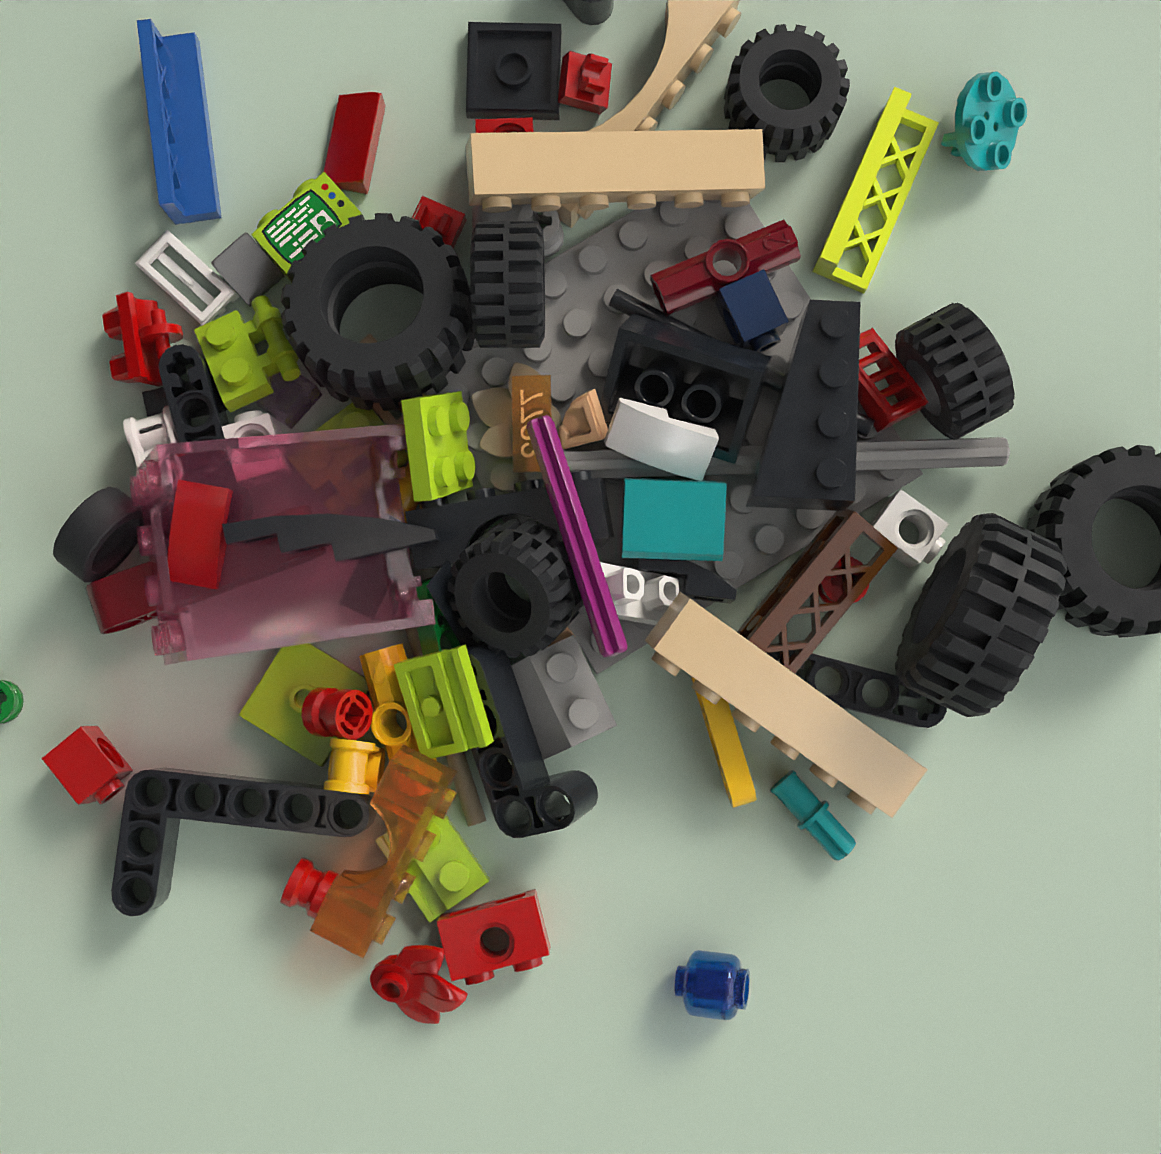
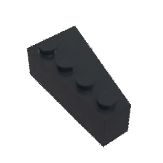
(814, 423)

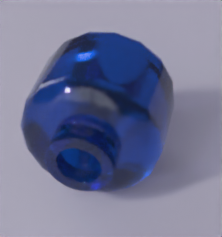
(713, 985)

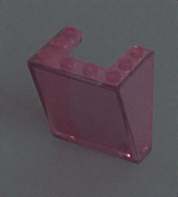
(270, 595)

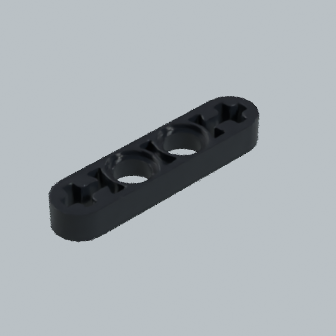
(850, 691)

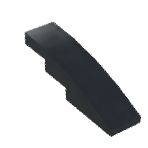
(349, 535)

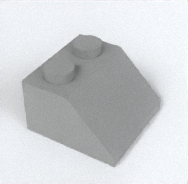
(562, 697)

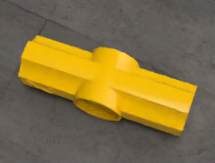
(387, 698)

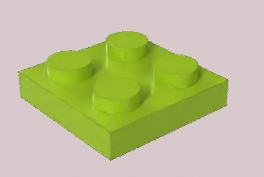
(438, 445)

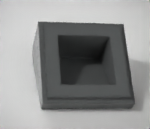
(247, 268)

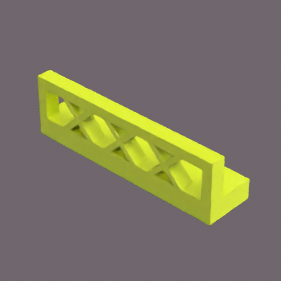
(864, 180)

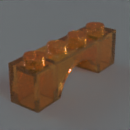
(408, 801)

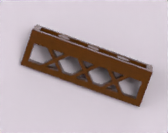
(803, 581)

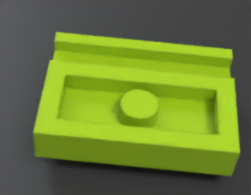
(444, 702)
(446, 873)

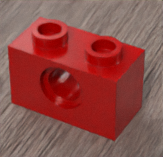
(463, 943)

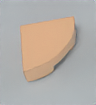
(583, 421)

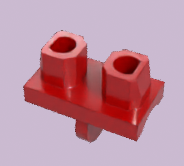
(144, 338)

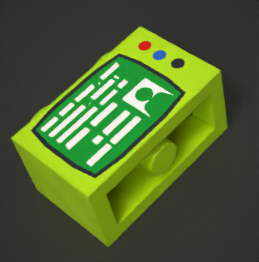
(313, 209)

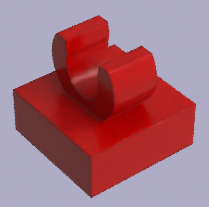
(585, 81)
(441, 218)

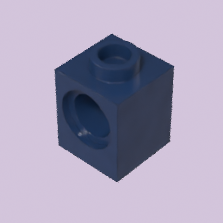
(752, 312)

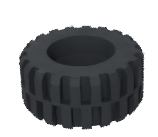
(370, 256)
(1067, 520)
(981, 615)

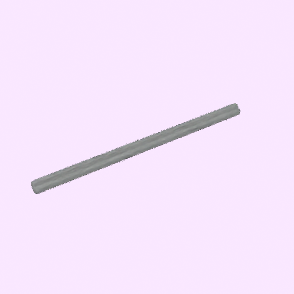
(870, 456)

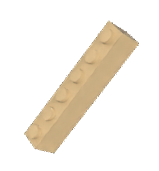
(613, 168)
(783, 704)

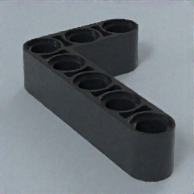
(227, 808)

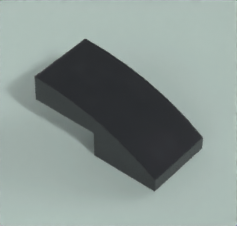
(698, 581)

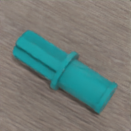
(813, 816)

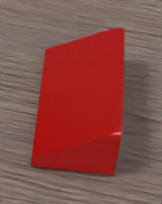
(355, 140)

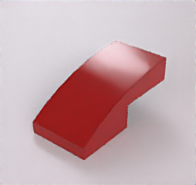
(197, 534)

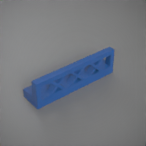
(179, 125)

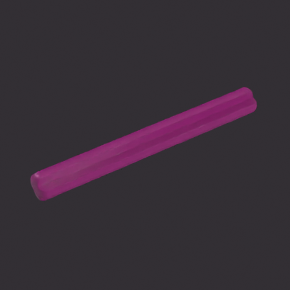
(576, 537)

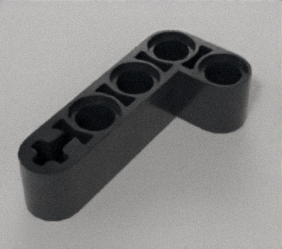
(185, 401)
(527, 778)

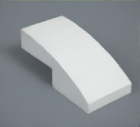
(660, 441)

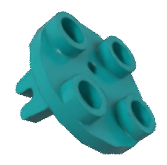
(986, 122)

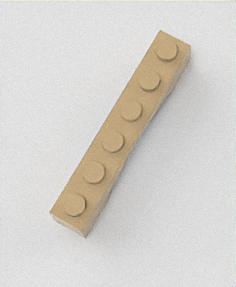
(690, 33)

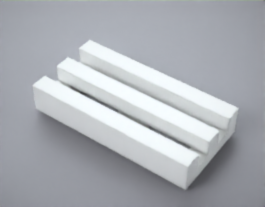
(215, 305)

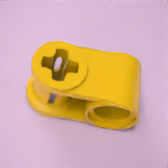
(354, 766)

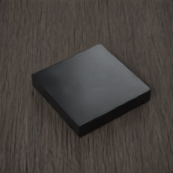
(513, 70)

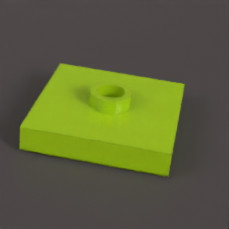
(281, 692)

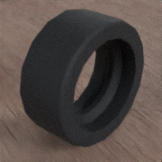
(98, 534)

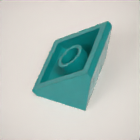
(673, 519)

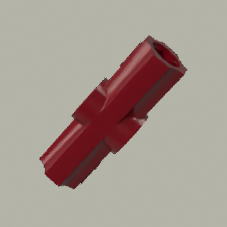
(698, 280)

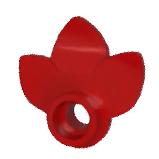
(414, 985)

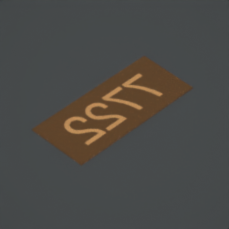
(529, 401)

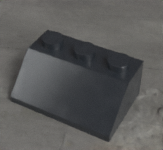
(687, 376)

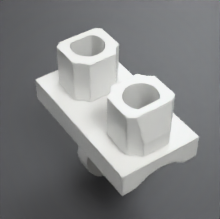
(640, 594)

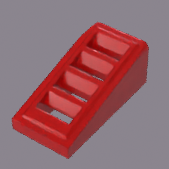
(900, 383)

